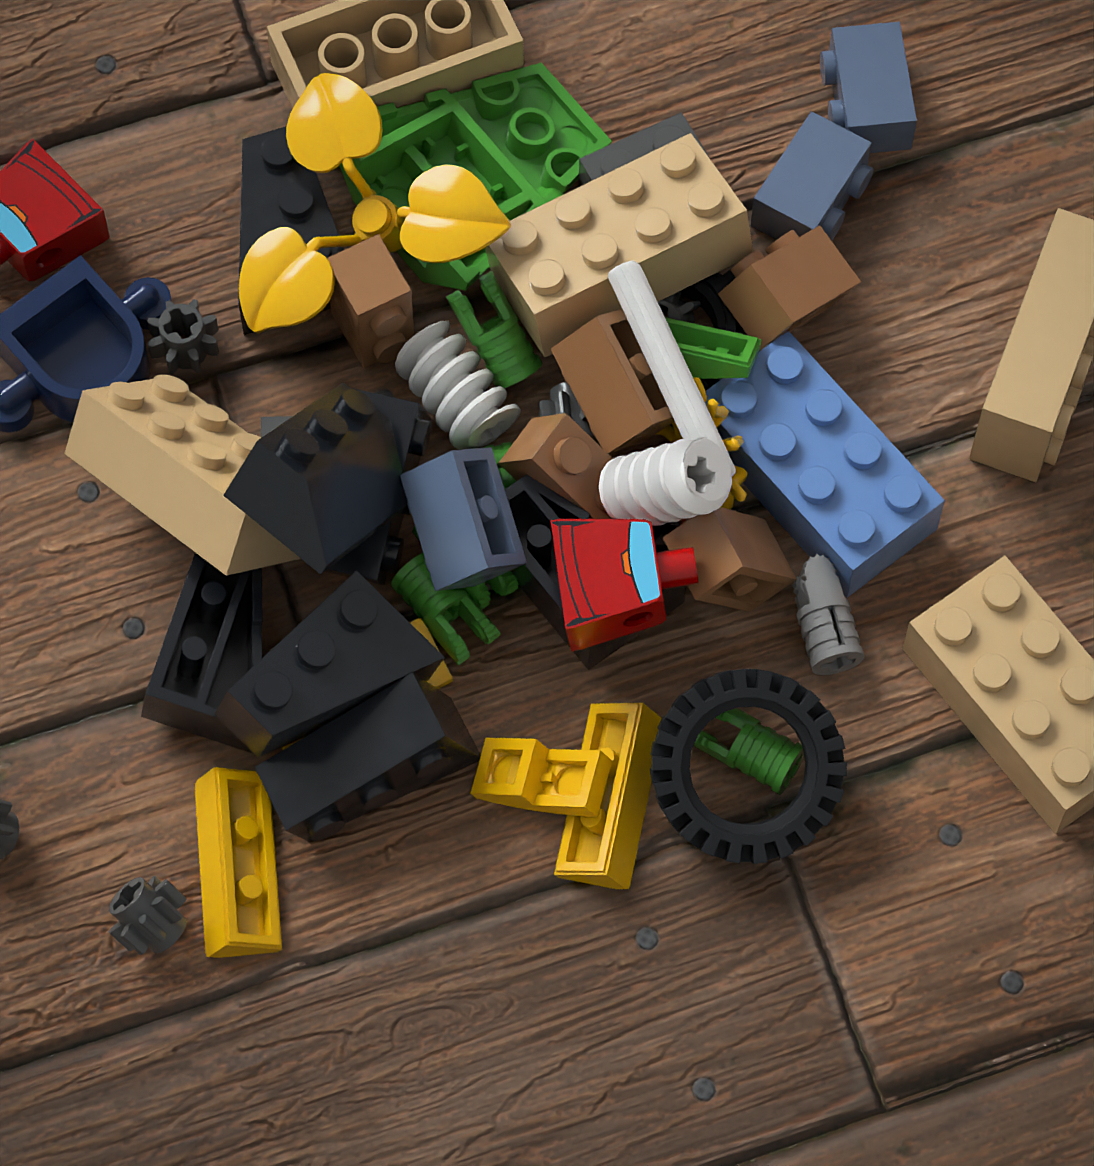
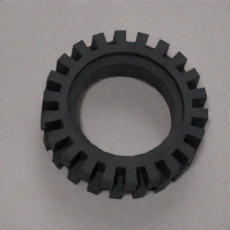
(822, 773)

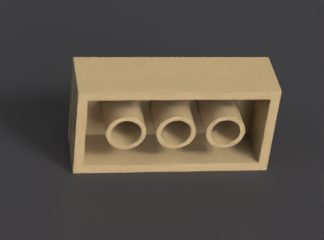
(396, 46)
(659, 210)
(1044, 357)
(174, 465)
(1015, 686)

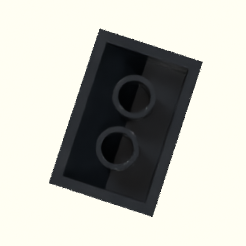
(323, 478)

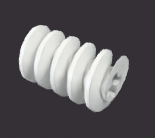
(451, 389)
(666, 482)

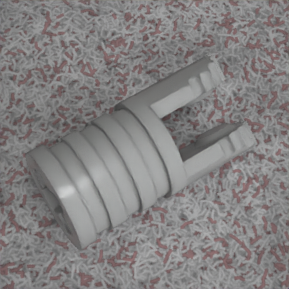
(826, 619)

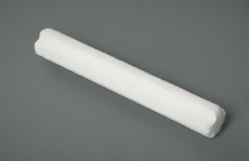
(663, 355)

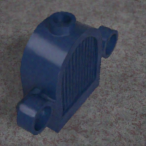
(73, 339)

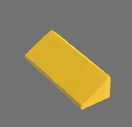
(606, 846)
(237, 864)

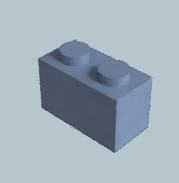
(870, 85)
(813, 180)
(463, 518)

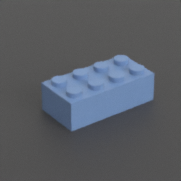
(824, 465)

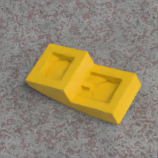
(541, 779)

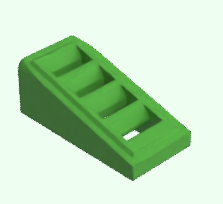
(713, 351)

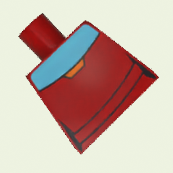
(45, 215)
(614, 577)

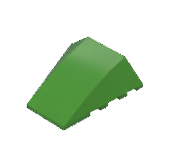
(508, 129)

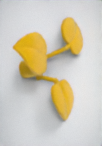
(446, 219)

